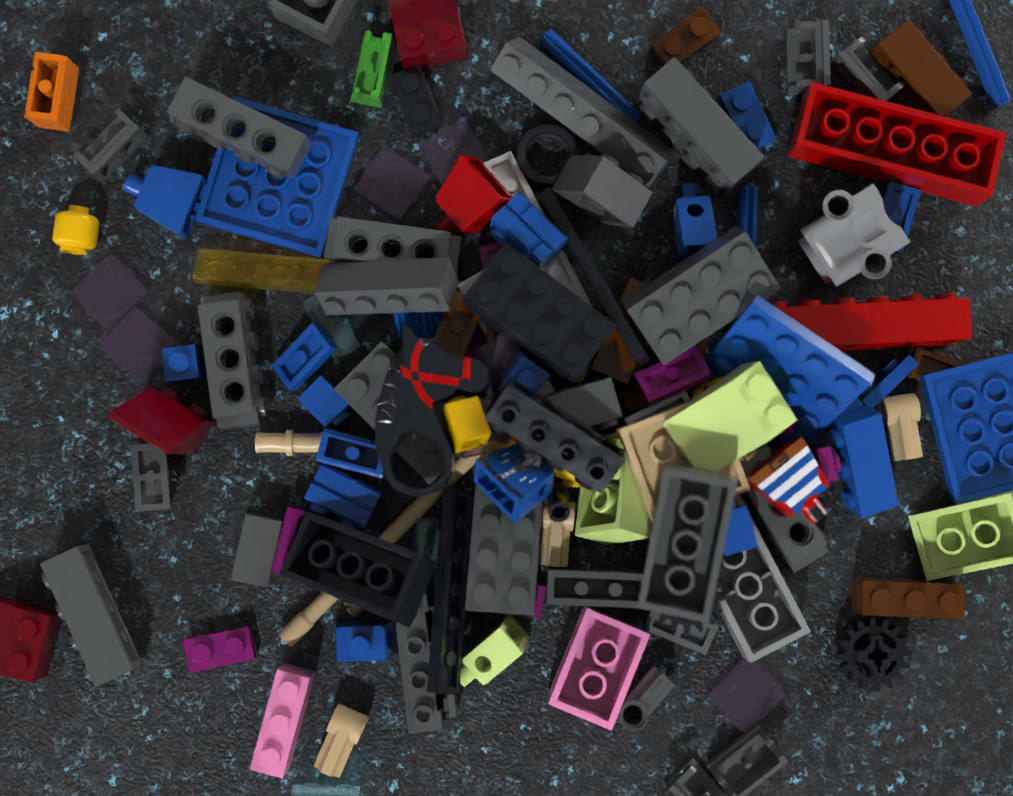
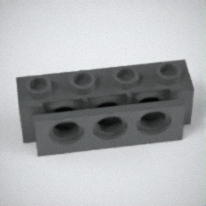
(197, 103)
(347, 232)
(218, 348)
(795, 552)
(422, 708)

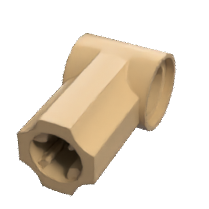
(900, 418)
(555, 538)
(343, 732)

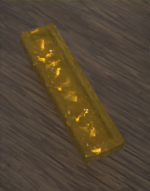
(258, 270)

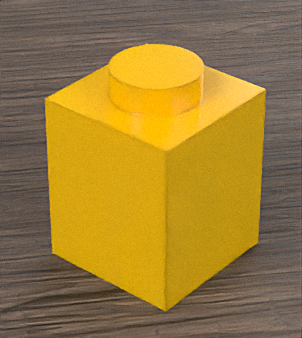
(465, 423)

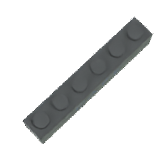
(582, 110)

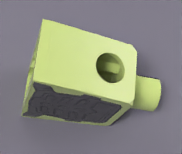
(500, 645)

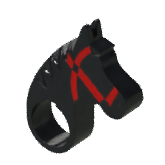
(412, 388)

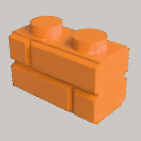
(51, 91)

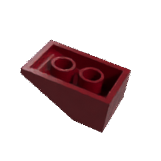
(427, 32)
(164, 420)
(26, 639)

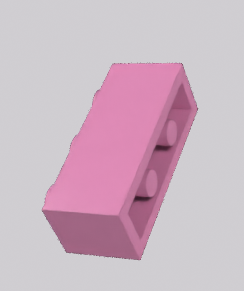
(282, 720)

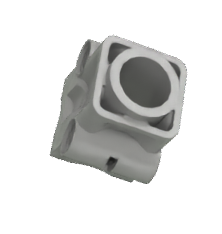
(843, 242)

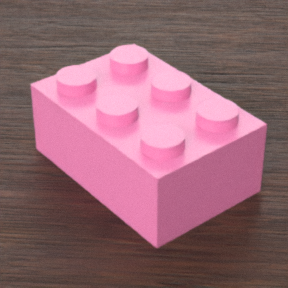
(598, 667)

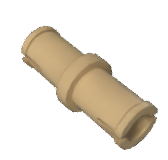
(287, 442)

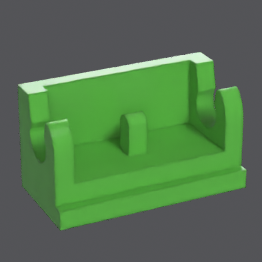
(373, 69)

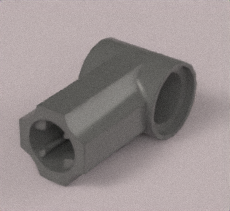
(647, 695)

